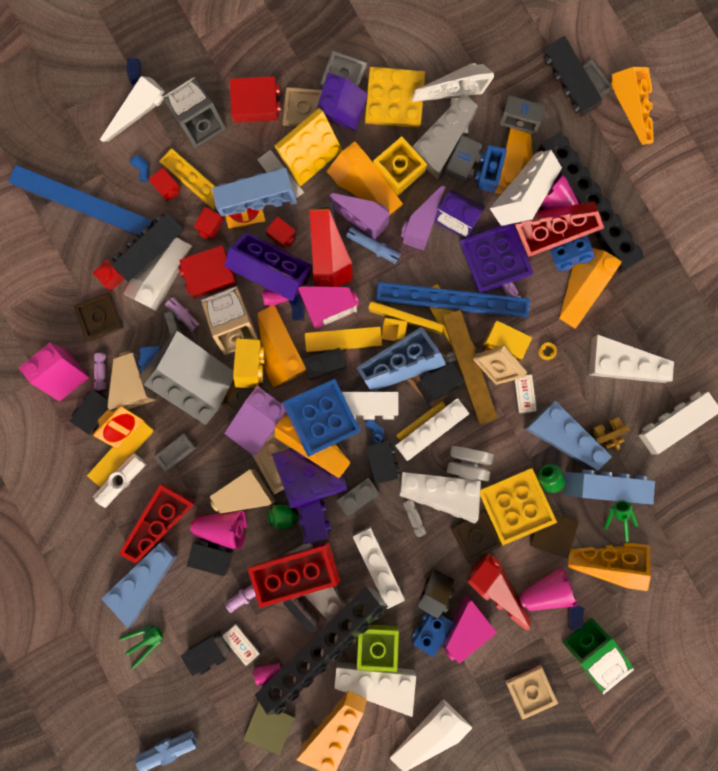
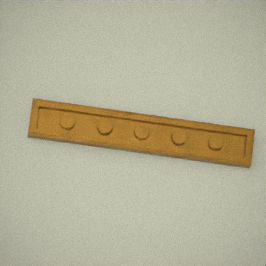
(470, 371)

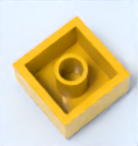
(400, 165)
(512, 339)
(247, 364)

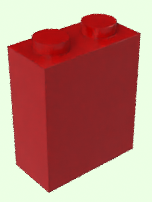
(254, 99)
(206, 272)

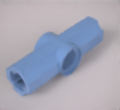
(166, 751)

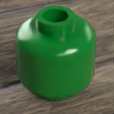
(551, 478)
(281, 516)

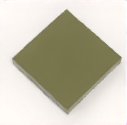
(269, 730)

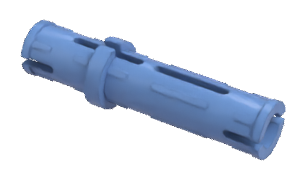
(373, 245)

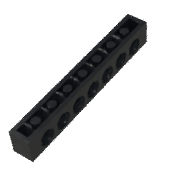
(592, 190)
(269, 694)

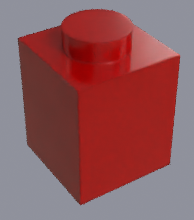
(165, 184)
(208, 224)
(281, 233)
(108, 275)

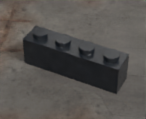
(572, 76)
(147, 247)

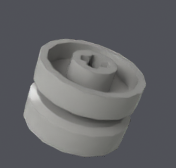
(469, 464)

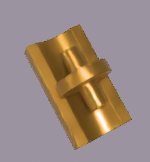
(617, 428)

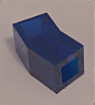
(133, 70)
(298, 310)
(575, 617)

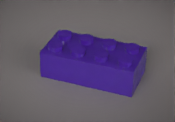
(268, 265)

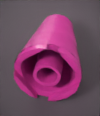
(559, 195)
(221, 528)
(549, 593)

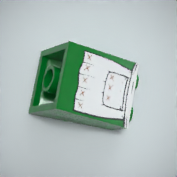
(598, 655)

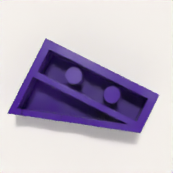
(313, 521)

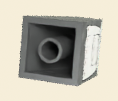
(194, 112)

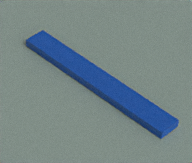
(79, 201)
(453, 300)

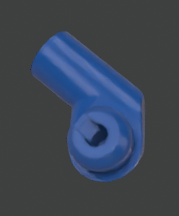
(142, 165)
(377, 431)

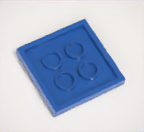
(321, 417)

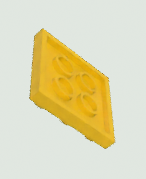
(391, 96)
(309, 147)
(517, 506)

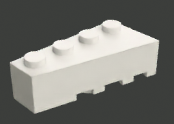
(527, 190)
(622, 361)
(446, 494)
(384, 688)

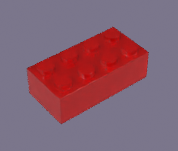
(294, 575)

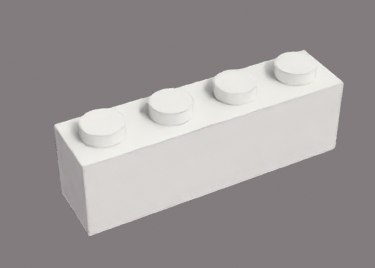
(372, 404)
(679, 423)
(432, 429)
(378, 567)

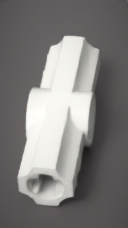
(111, 489)

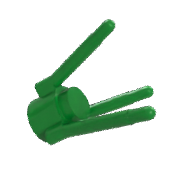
(622, 511)
(152, 635)

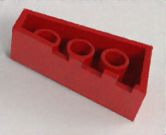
(558, 226)
(159, 516)

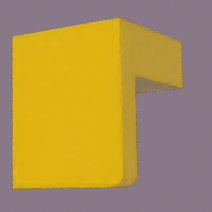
(393, 329)

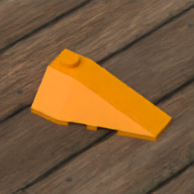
(632, 92)
(517, 157)
(359, 176)
(585, 286)

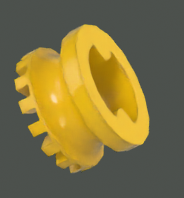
(543, 347)

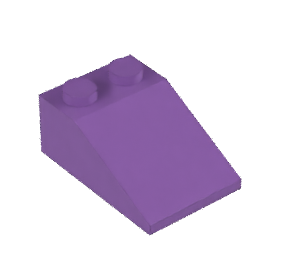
(363, 214)
(421, 221)
(256, 421)

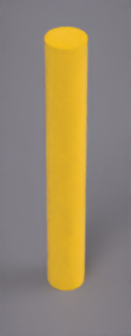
(421, 420)

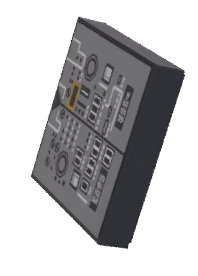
(302, 613)

